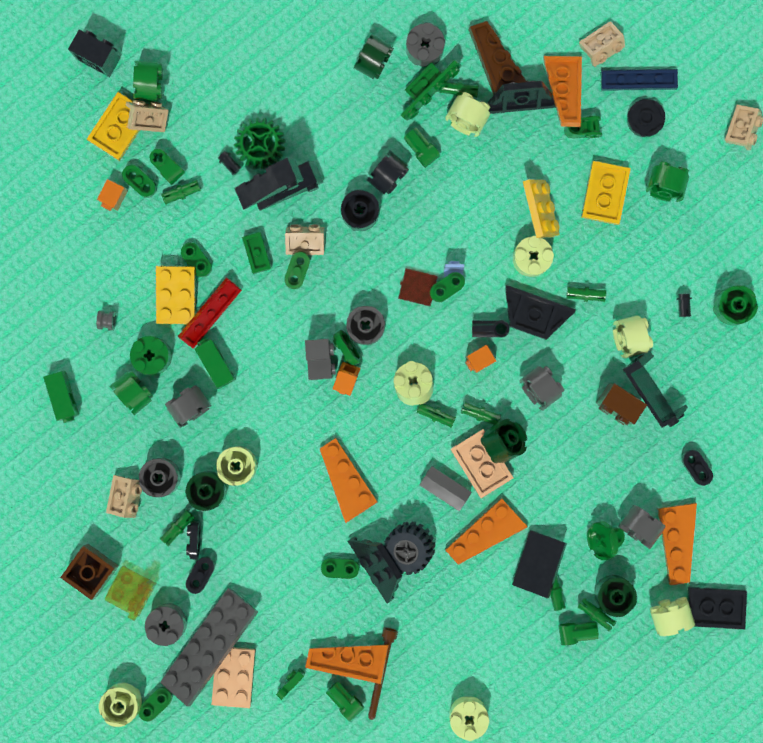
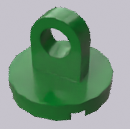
(604, 540)

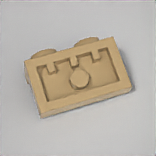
(603, 43)
(147, 116)
(744, 126)
(304, 239)
(124, 497)

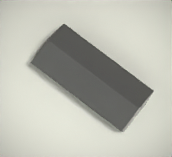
(445, 488)

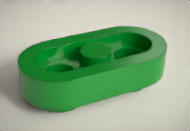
(139, 181)
(196, 259)
(297, 269)
(447, 287)
(344, 343)
(339, 568)
(154, 704)

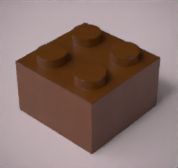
(621, 404)
(89, 571)

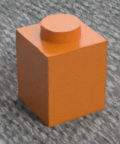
(112, 195)
(480, 359)
(346, 378)

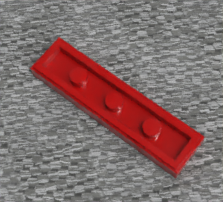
(209, 313)

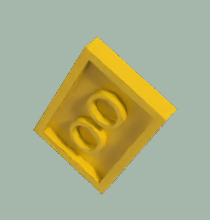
(111, 130)
(605, 193)
(541, 208)
(175, 294)

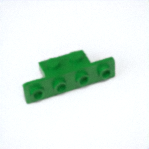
(426, 85)

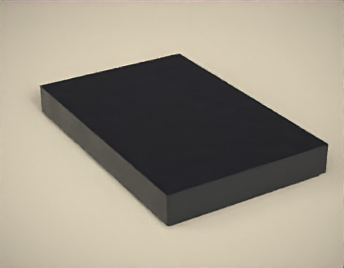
(539, 564)
(718, 607)

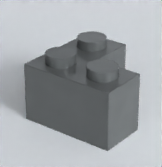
(319, 359)

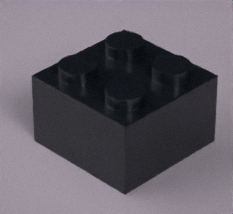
(94, 53)

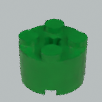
(146, 80)
(668, 182)
(746, 305)
(141, 350)
(131, 393)

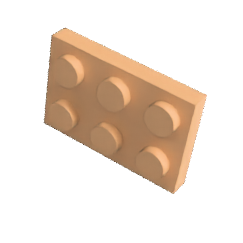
(478, 466)
(234, 679)

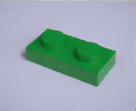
(256, 253)

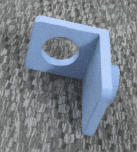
(453, 266)

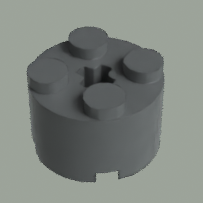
(426, 34)
(365, 314)
(541, 387)
(188, 406)
(148, 477)
(642, 526)
(156, 630)

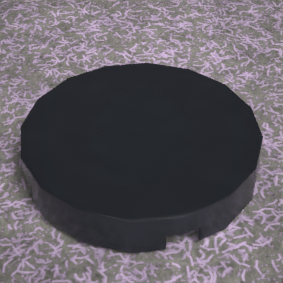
(646, 118)

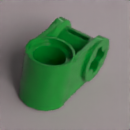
(589, 128)
(168, 168)

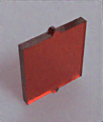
(417, 287)

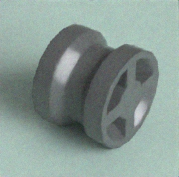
(106, 320)

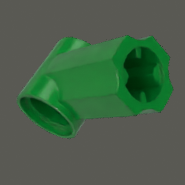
(424, 151)
(573, 633)
(348, 704)

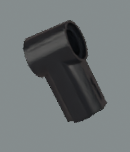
(487, 328)

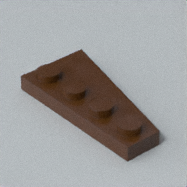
(494, 58)

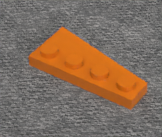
(565, 83)
(347, 483)
(490, 529)
(678, 540)
(355, 662)

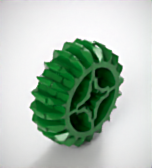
(249, 130)

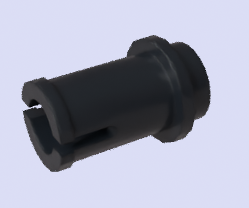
(229, 162)
(684, 305)

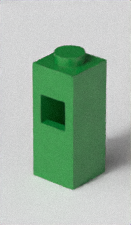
(214, 363)
(61, 396)

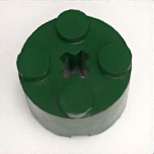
(372, 57)
(504, 441)
(196, 495)
(621, 604)

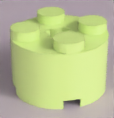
(468, 114)
(536, 246)
(632, 336)
(411, 373)
(239, 476)
(672, 616)
(468, 707)
(111, 709)

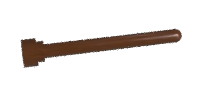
(389, 636)

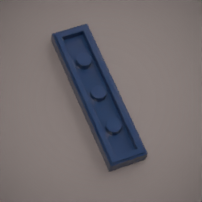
(639, 79)

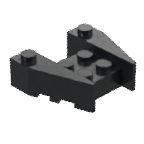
(279, 183)

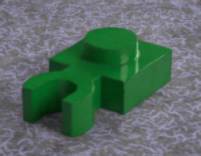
(293, 679)

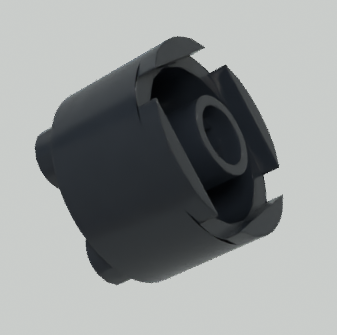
(387, 173)
(365, 201)

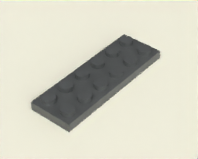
(209, 647)

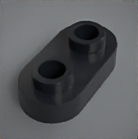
(698, 466)
(194, 532)
(200, 574)

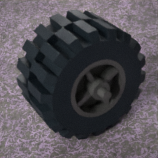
(410, 547)

